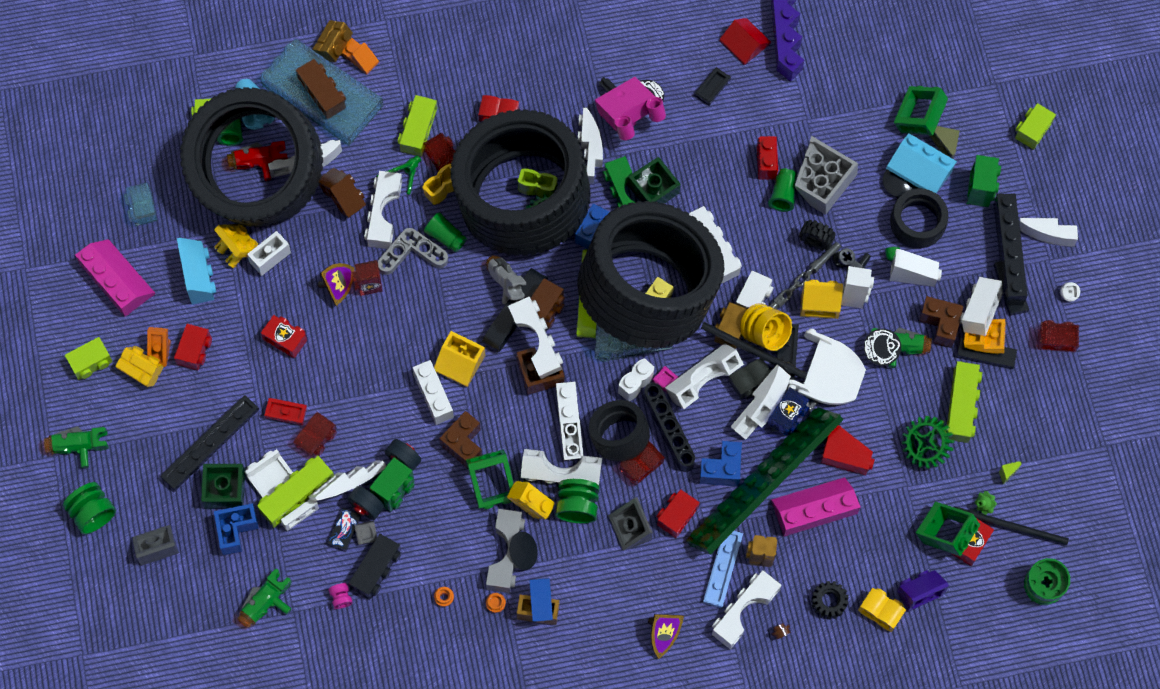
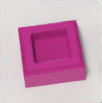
(664, 378)

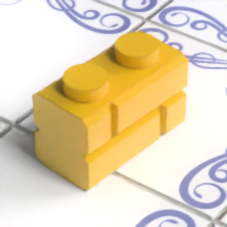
(140, 366)
(531, 500)

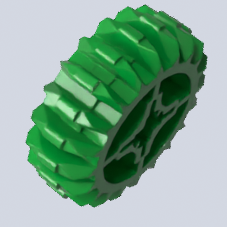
(923, 447)

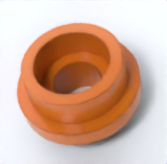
(443, 590)

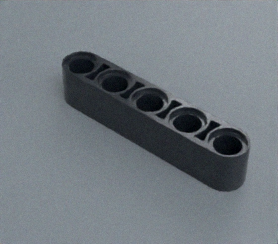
(504, 324)
(673, 435)

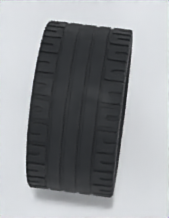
(208, 125)
(513, 136)
(665, 234)

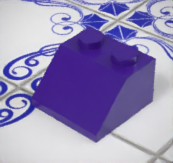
(922, 589)

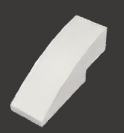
(1049, 231)

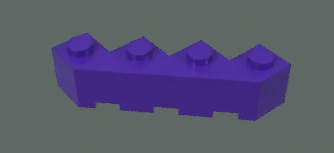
(786, 40)

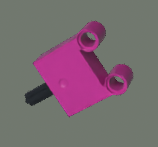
(627, 104)

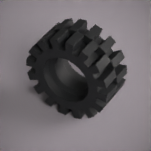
(817, 235)
(823, 610)

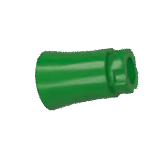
(231, 134)
(783, 191)
(445, 232)

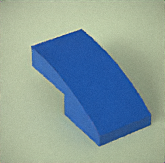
(541, 599)

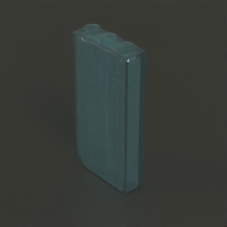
(360, 101)

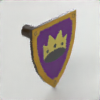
(337, 280)
(664, 632)

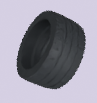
(923, 198)
(616, 412)

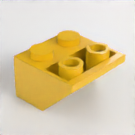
(821, 299)
(459, 359)

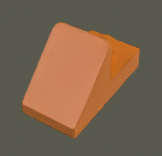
(360, 55)
(158, 344)

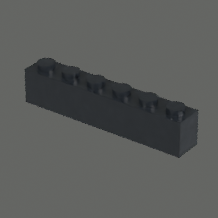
(1010, 249)

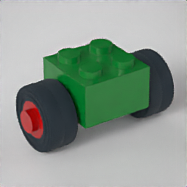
(390, 485)

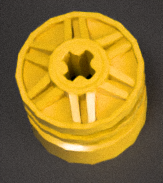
(766, 326)

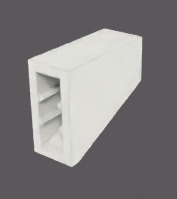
(914, 269)

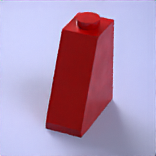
(847, 452)

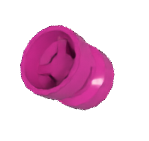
(340, 596)

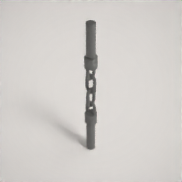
(814, 267)

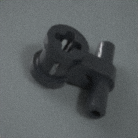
(849, 259)

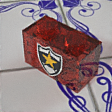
(367, 278)

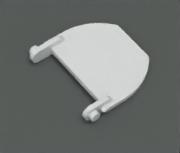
(833, 373)

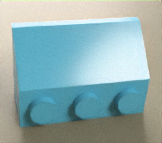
(921, 164)
(196, 270)

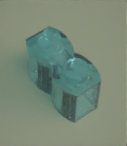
(141, 204)

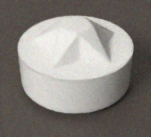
(1070, 291)

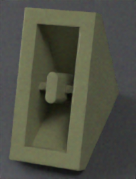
(946, 140)

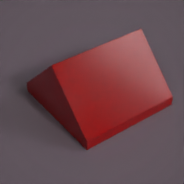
(744, 40)

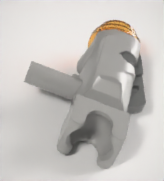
(506, 277)

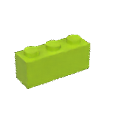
(417, 125)

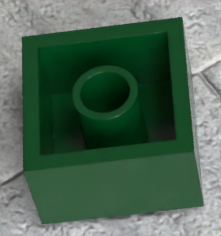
(654, 182)
(223, 485)

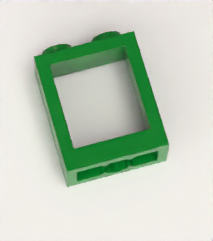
(919, 125)
(485, 461)
(938, 514)

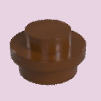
(780, 631)

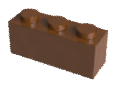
(321, 88)

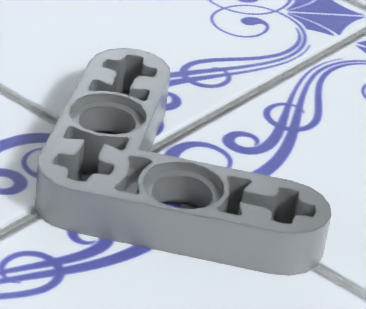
(409, 246)

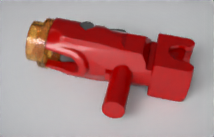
(257, 155)

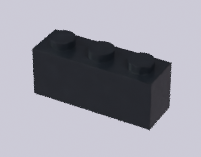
(375, 567)

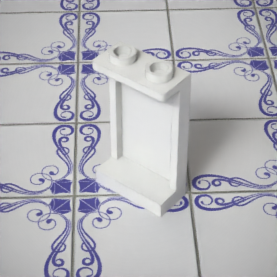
(267, 475)

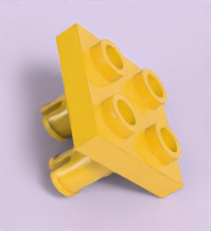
(237, 240)

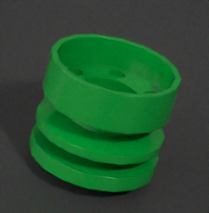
(577, 501)
(89, 508)
(1052, 572)

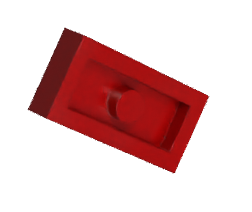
(285, 411)

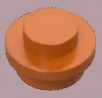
(495, 602)

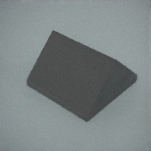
(631, 525)
(155, 545)

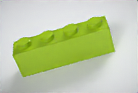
(962, 401)
(295, 491)

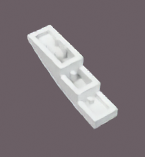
(341, 482)

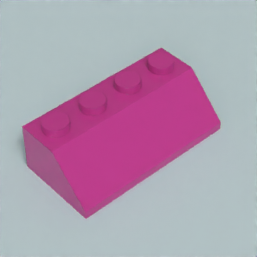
(114, 276)
(815, 506)

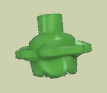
(985, 502)

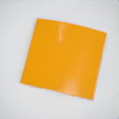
(991, 343)

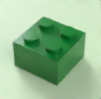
(983, 181)

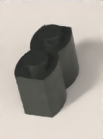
(748, 379)

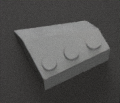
(824, 175)

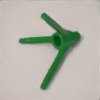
(409, 167)

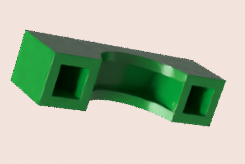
(617, 174)

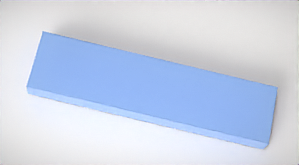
(722, 570)

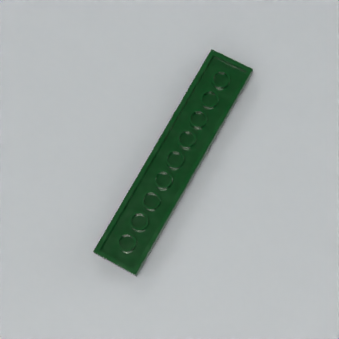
(763, 480)

